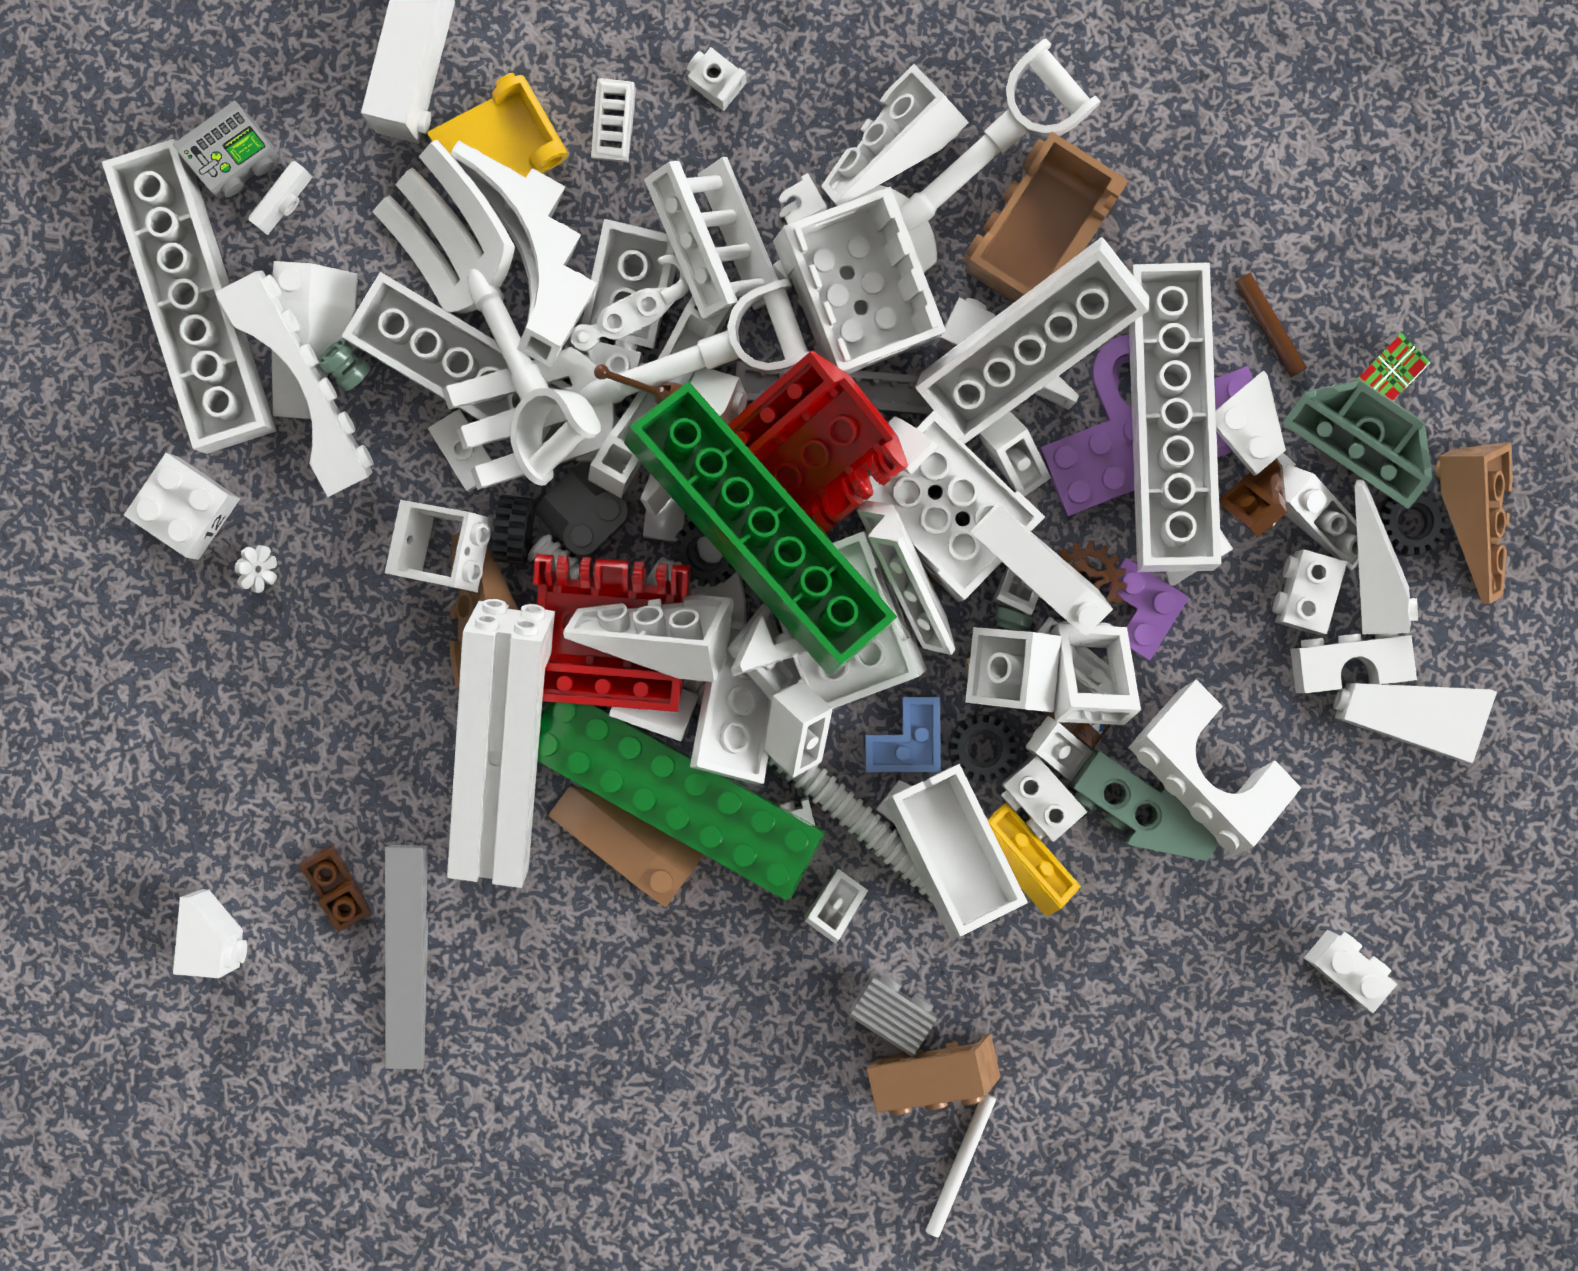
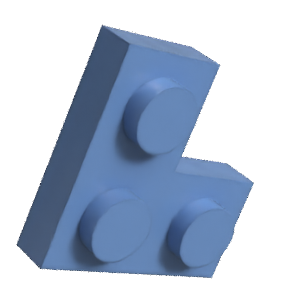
(918, 745)

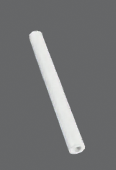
(960, 1165)

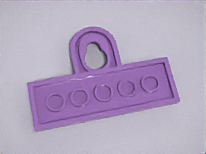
(1099, 460)

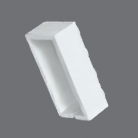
(955, 852)

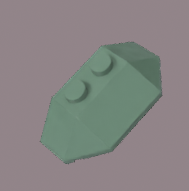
(1366, 436)

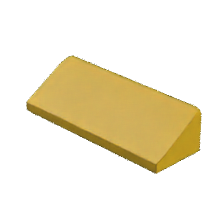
(1032, 862)

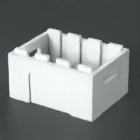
(887, 278)
(967, 486)
(883, 662)

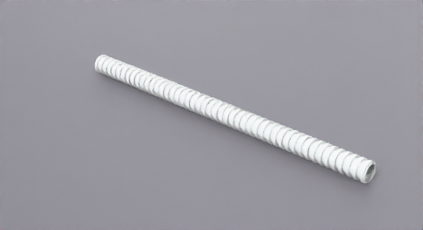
(813, 781)

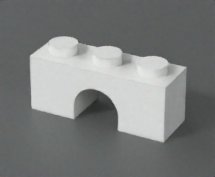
(1319, 666)

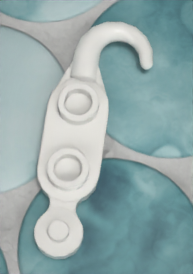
(631, 312)

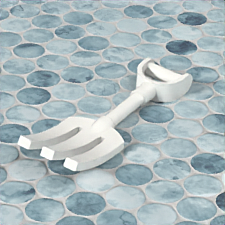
(997, 138)
(480, 289)
(605, 393)

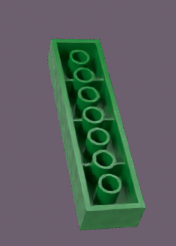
(759, 528)
(684, 802)

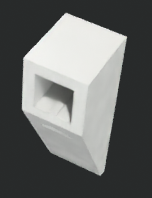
(1320, 514)

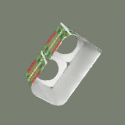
(1395, 367)

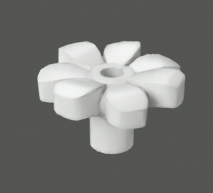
(255, 568)

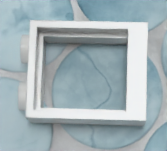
(416, 522)
(1089, 707)

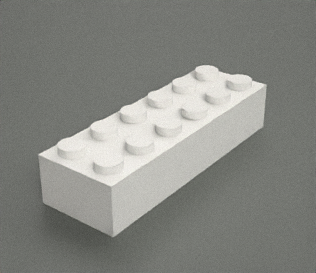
(1033, 340)
(429, 345)

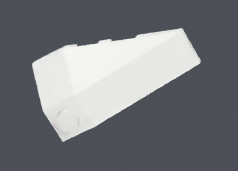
(908, 130)
(323, 305)
(675, 638)

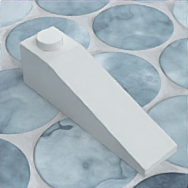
(969, 317)
(726, 397)
(1042, 570)
(1383, 586)

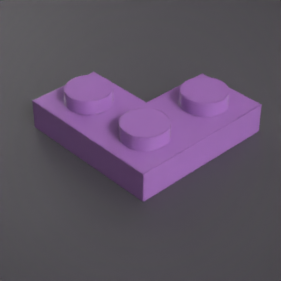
(1155, 605)

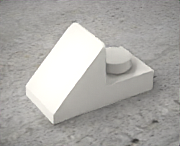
(759, 650)
(1058, 748)

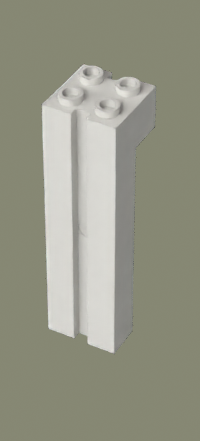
(498, 741)

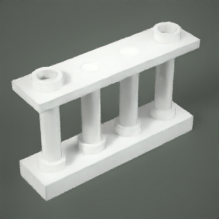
(691, 239)

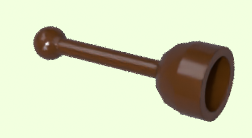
(660, 393)

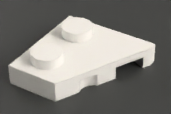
(1251, 425)

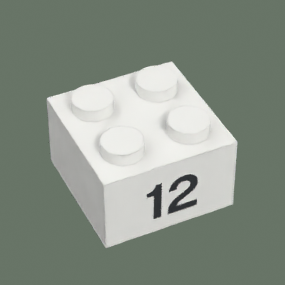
(181, 506)

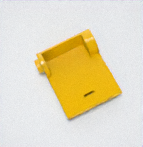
(507, 129)

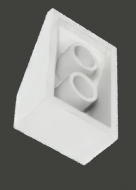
(625, 265)

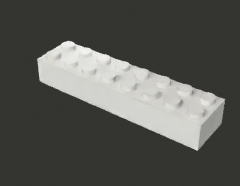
(179, 280)
(1174, 421)

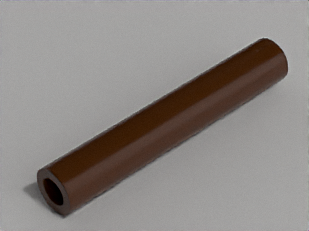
(1270, 325)

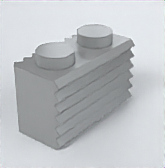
(893, 1014)

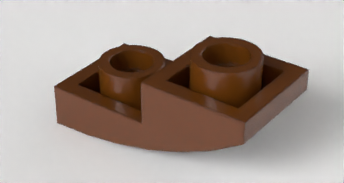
(335, 887)

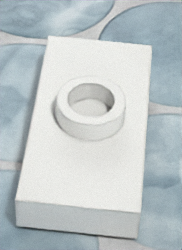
(281, 198)
(459, 459)

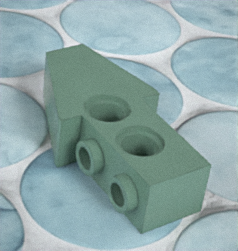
(1171, 824)

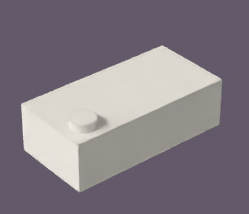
(406, 67)

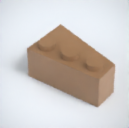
(934, 1077)

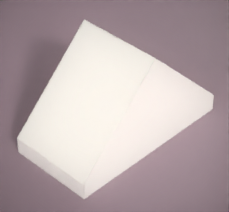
(1015, 594)
(835, 906)

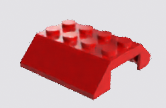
(821, 439)
(589, 675)

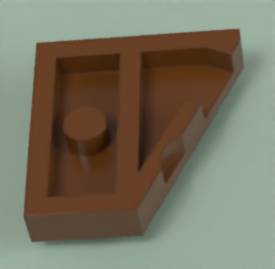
(1258, 499)

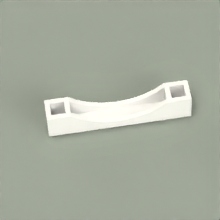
(255, 309)
(615, 463)

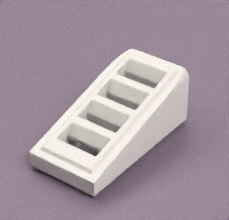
(619, 88)

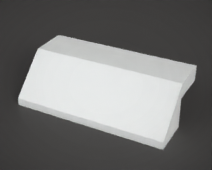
(907, 575)

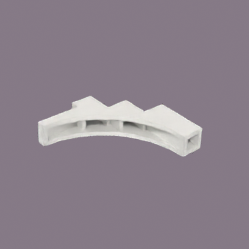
(545, 245)

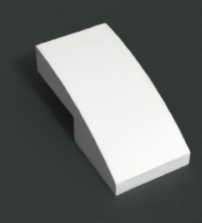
(914, 443)

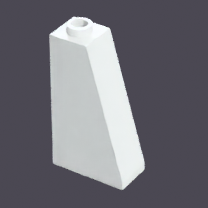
(1427, 717)

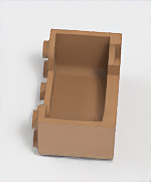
(1045, 219)

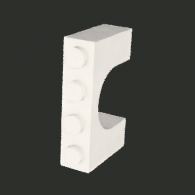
(1169, 752)

